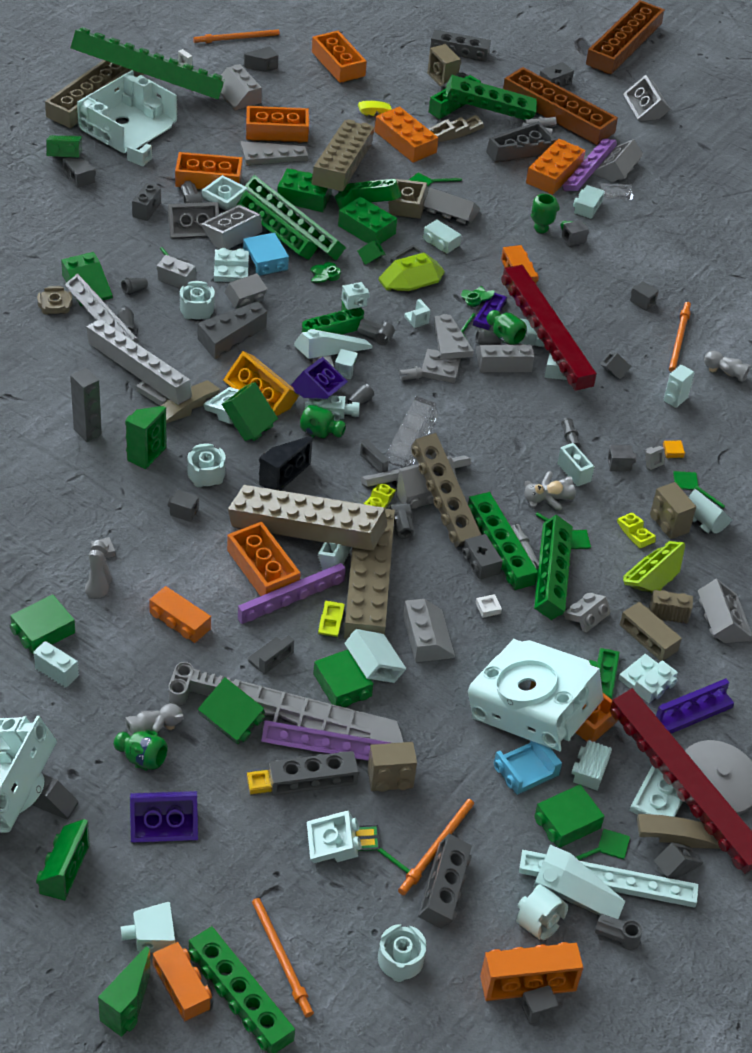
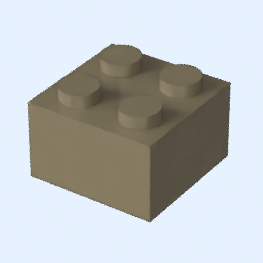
(442, 64)
(411, 200)
(672, 510)
(392, 766)

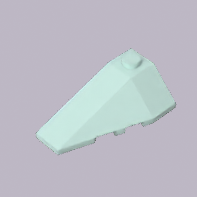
(321, 343)
(577, 884)

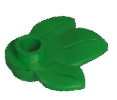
(325, 272)
(475, 297)

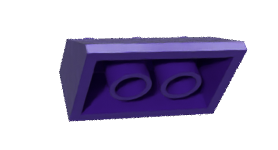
(318, 381)
(163, 816)

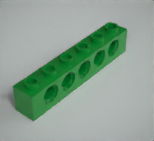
(490, 98)
(281, 227)
(491, 521)
(553, 567)
(239, 978)

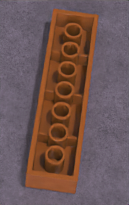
(624, 37)
(568, 108)

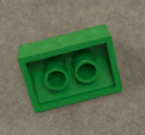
(146, 435)
(64, 860)

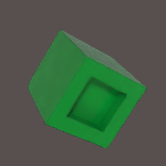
(371, 251)

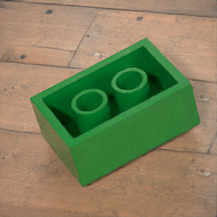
(299, 191)
(367, 221)

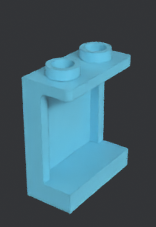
(266, 253)
(527, 766)

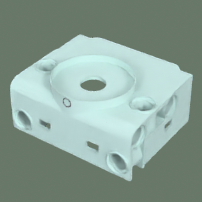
(135, 101)
(551, 707)
(23, 755)

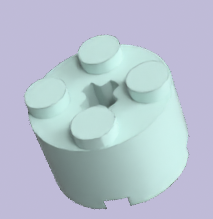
(197, 300)
(206, 465)
(541, 912)
(401, 952)

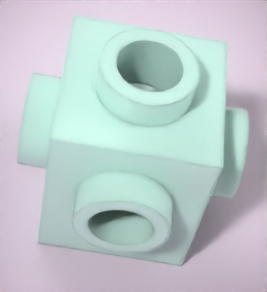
(354, 295)

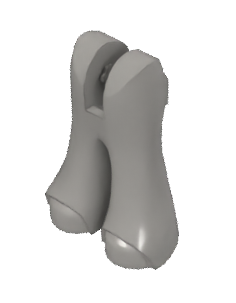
(99, 574)

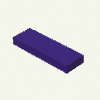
(495, 303)

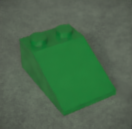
(90, 271)
(124, 996)

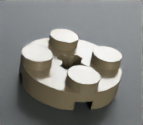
(50, 306)

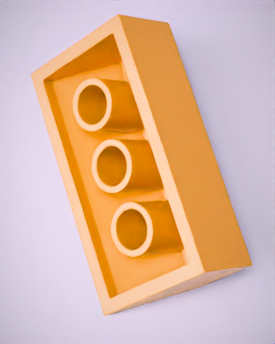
(275, 390)

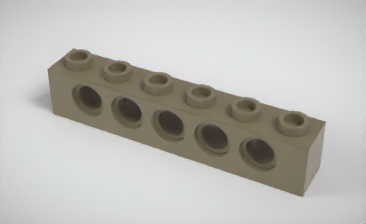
(431, 445)

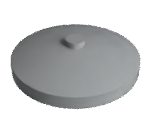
(727, 770)

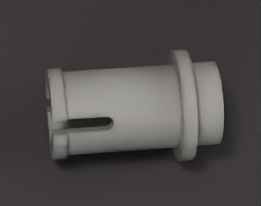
(414, 373)

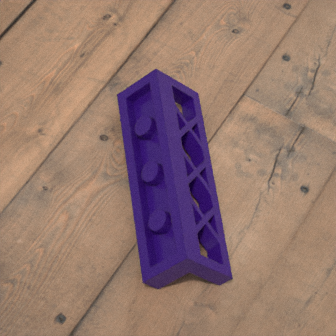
(695, 706)

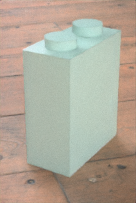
(375, 656)

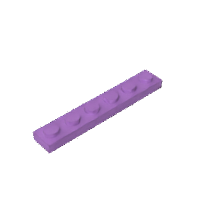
(589, 165)
(291, 593)
(317, 739)

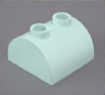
(224, 192)
(709, 514)

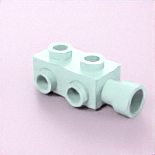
(337, 406)

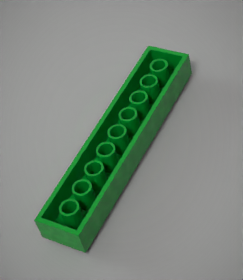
(146, 63)

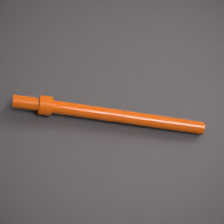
(208, 38)
(684, 316)
(414, 874)
(298, 993)

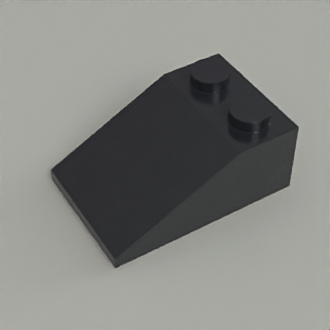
(284, 463)

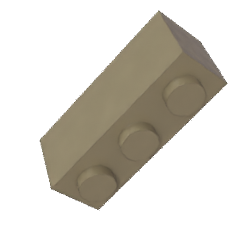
(650, 631)

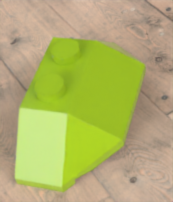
(412, 273)
(656, 568)

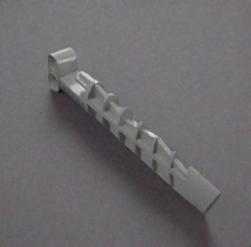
(291, 707)

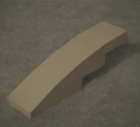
(457, 128)
(200, 393)
(675, 830)

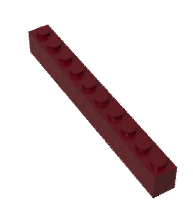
(549, 327)
(685, 777)

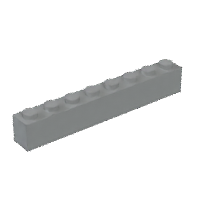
(139, 361)

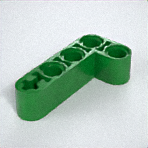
(370, 190)
(338, 322)

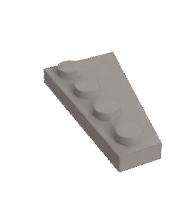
(272, 153)
(451, 339)

